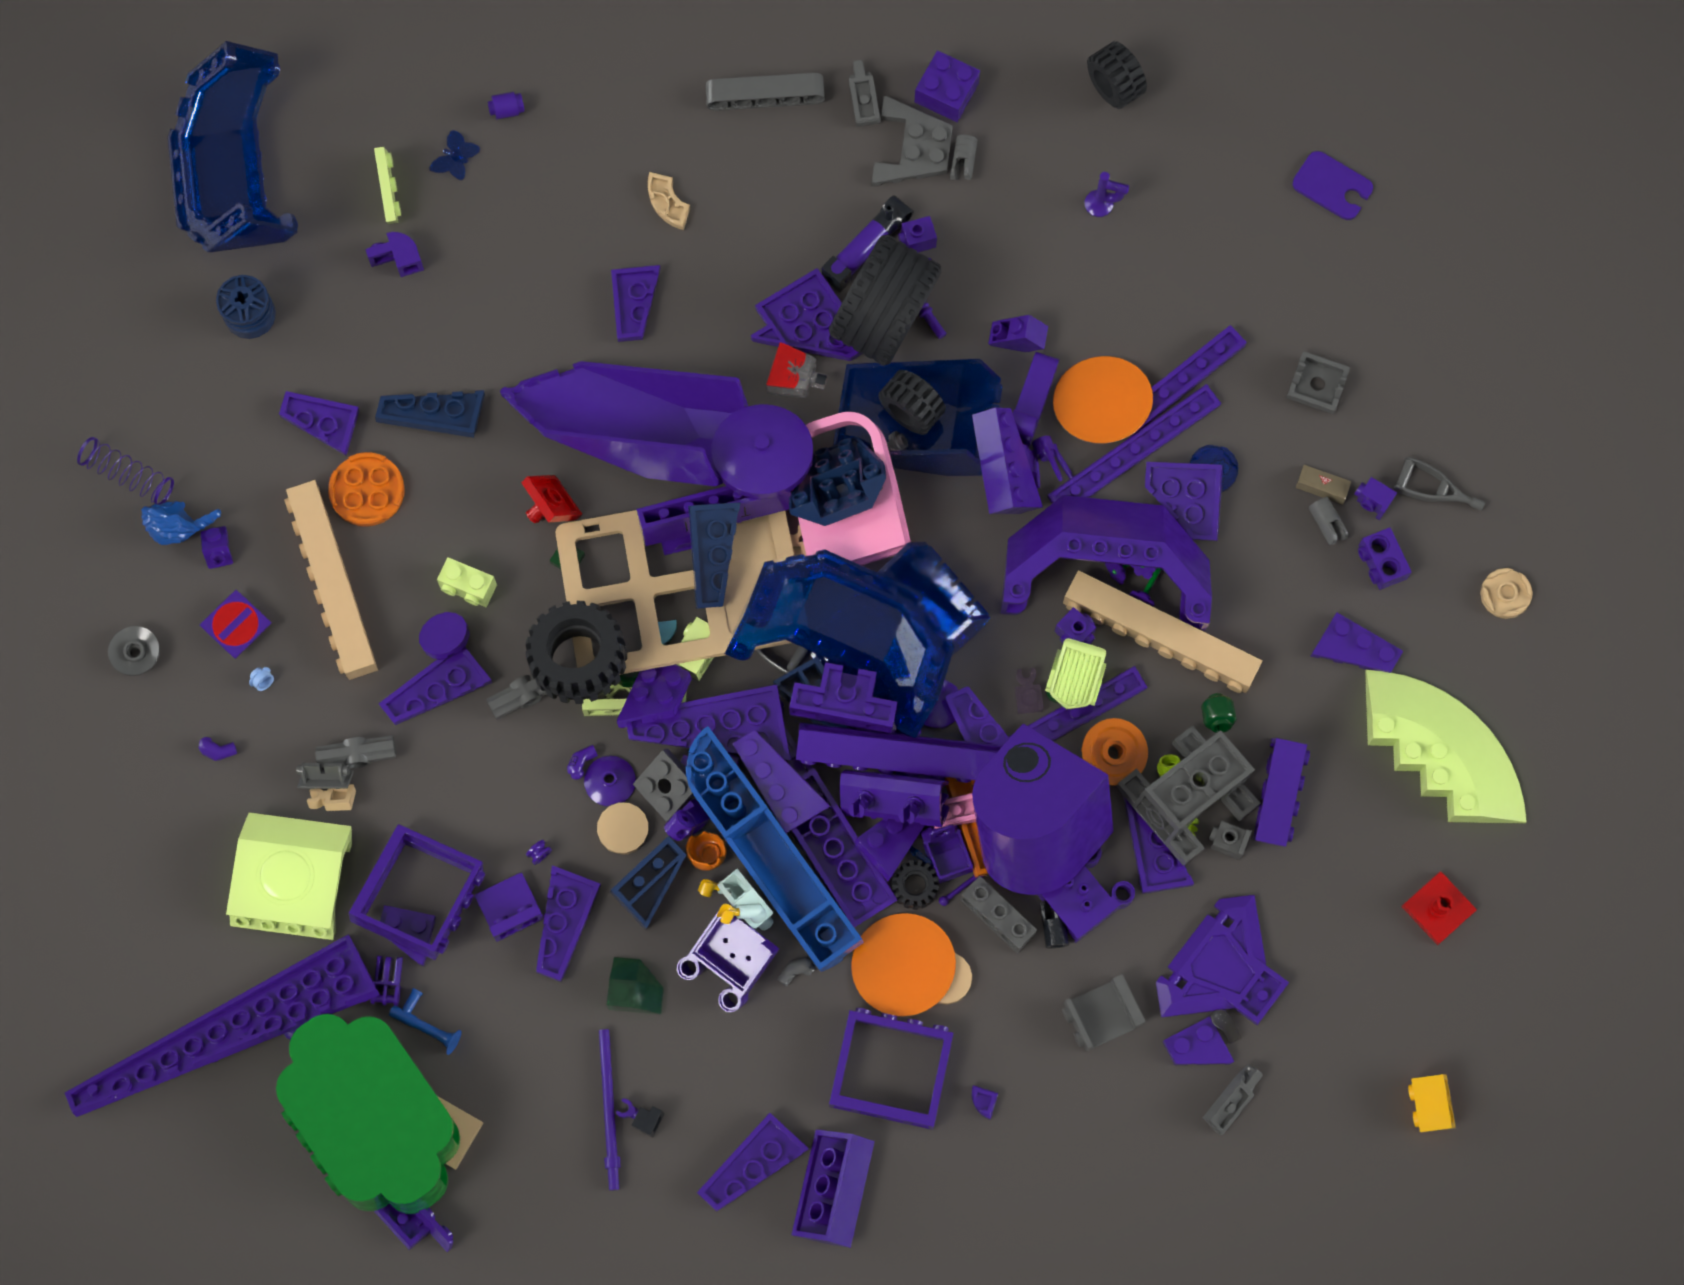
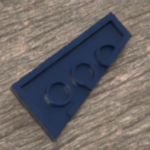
(438, 413)

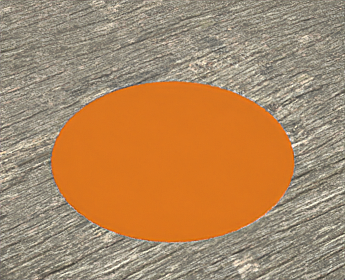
(1103, 399)
(903, 964)

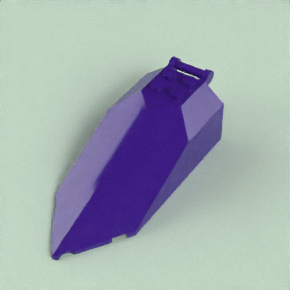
(633, 416)

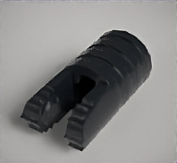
(1054, 929)

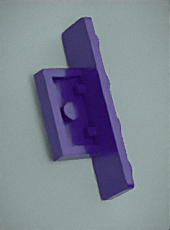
(414, 1227)

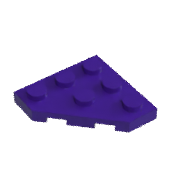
(1189, 495)

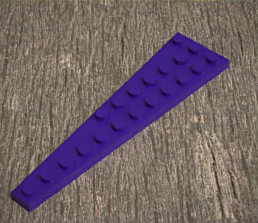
(312, 987)

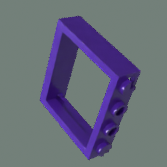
(382, 869)
(882, 1111)

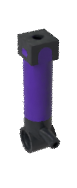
(890, 218)

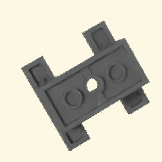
(1175, 800)

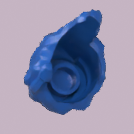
(171, 524)

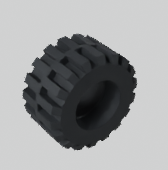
(1117, 75)
(912, 402)

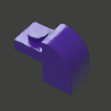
(399, 248)

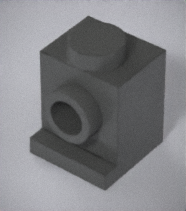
(1230, 848)

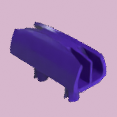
(893, 797)

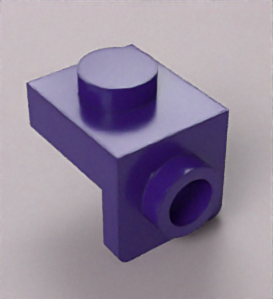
(216, 547)

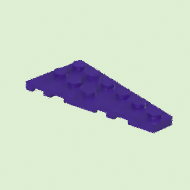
(726, 715)

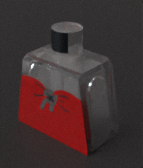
(793, 373)

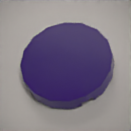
(444, 635)

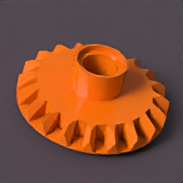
(1125, 738)

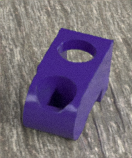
(687, 821)

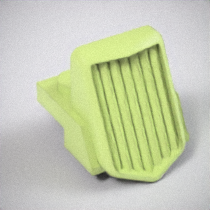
(1076, 674)

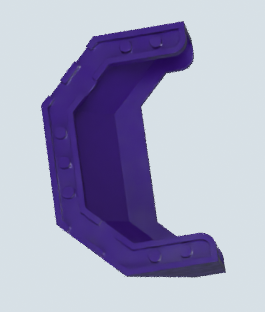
(1108, 534)

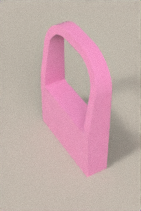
(869, 534)

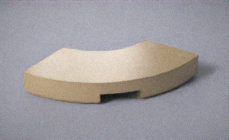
(665, 201)

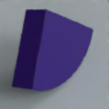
(984, 1101)

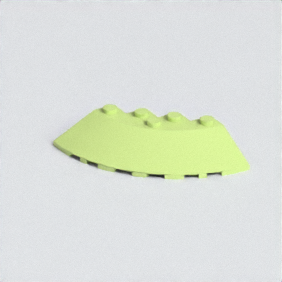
(1448, 747)

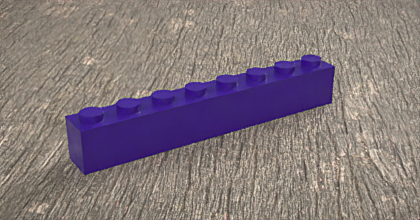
(892, 752)

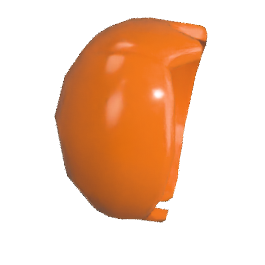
(706, 851)

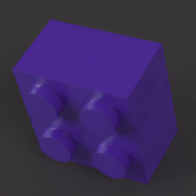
(947, 86)

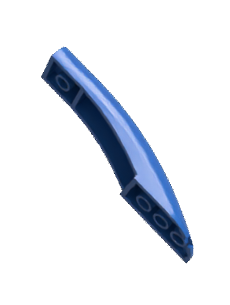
(768, 853)

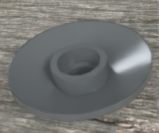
(124, 644)

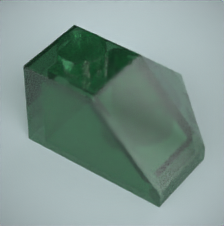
(633, 988)

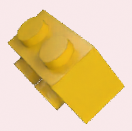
(1432, 1103)

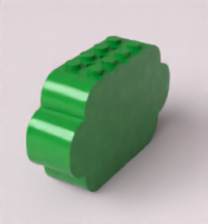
(367, 1114)

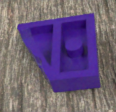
(412, 923)
(1198, 1045)

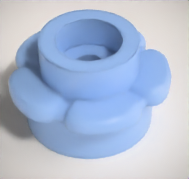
(261, 678)

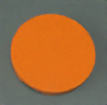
(366, 489)

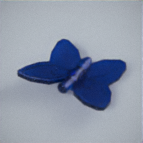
(456, 157)

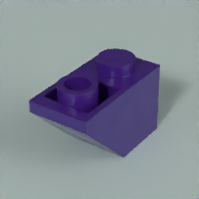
(1019, 334)

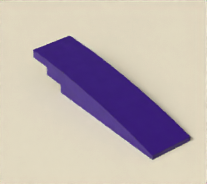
(834, 855)

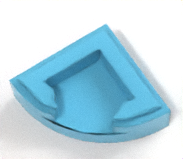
(667, 630)

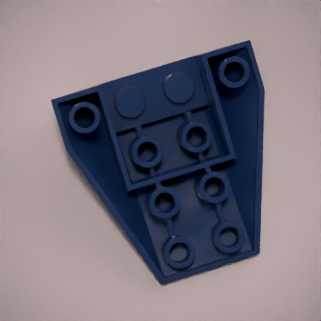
(839, 483)

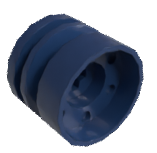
(246, 319)

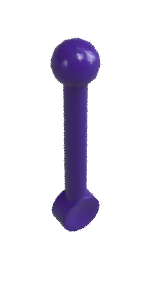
(944, 900)

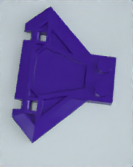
(1222, 967)

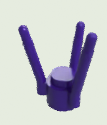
(1047, 451)

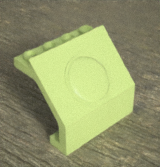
(287, 875)

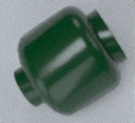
(1218, 713)

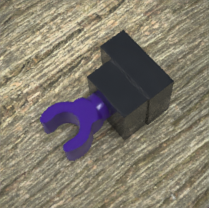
(644, 1120)

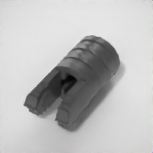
(964, 155)
(1328, 521)

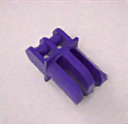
(387, 981)

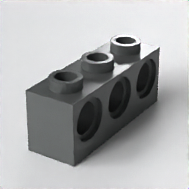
(998, 914)

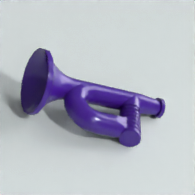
(1100, 202)

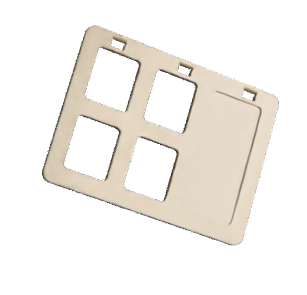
(753, 544)

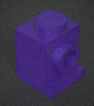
(1375, 497)

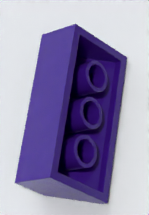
(833, 1188)

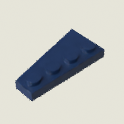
(711, 545)

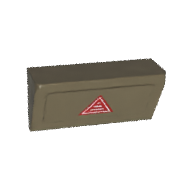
(1323, 484)

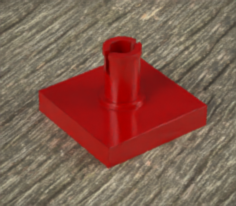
(550, 500)
(1439, 908)

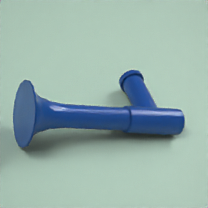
(404, 1015)

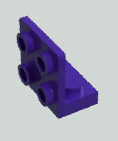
(509, 907)

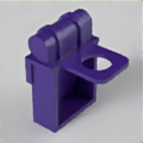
(947, 852)

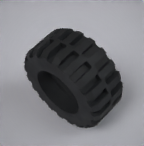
(571, 622)

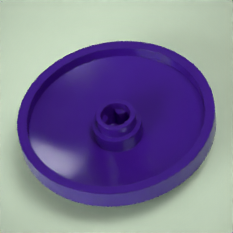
(762, 451)

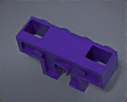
(844, 700)

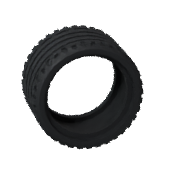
(885, 299)

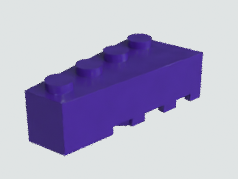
(1280, 792)

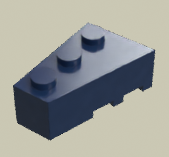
(809, 674)
(648, 882)

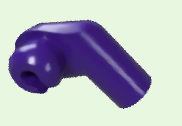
(215, 751)

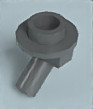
(896, 442)

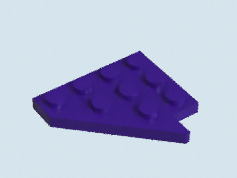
(802, 318)

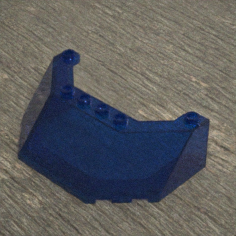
(219, 154)
(852, 620)

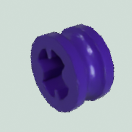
(538, 852)

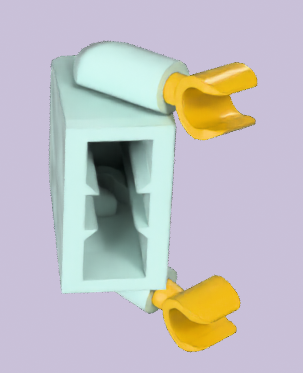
(744, 900)

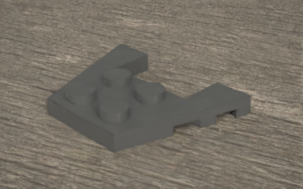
(924, 145)

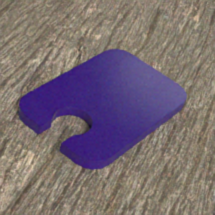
(1326, 183)

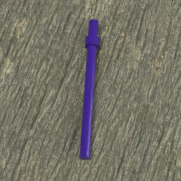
(612, 1161)

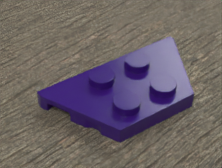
(655, 695)

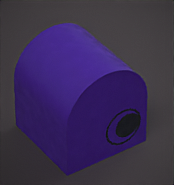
(1039, 813)

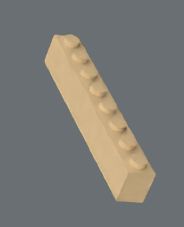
(331, 580)
(1162, 632)

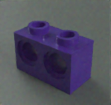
(1390, 557)

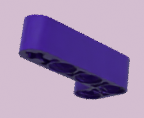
(1034, 395)

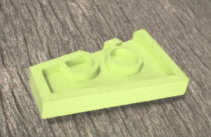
(387, 185)

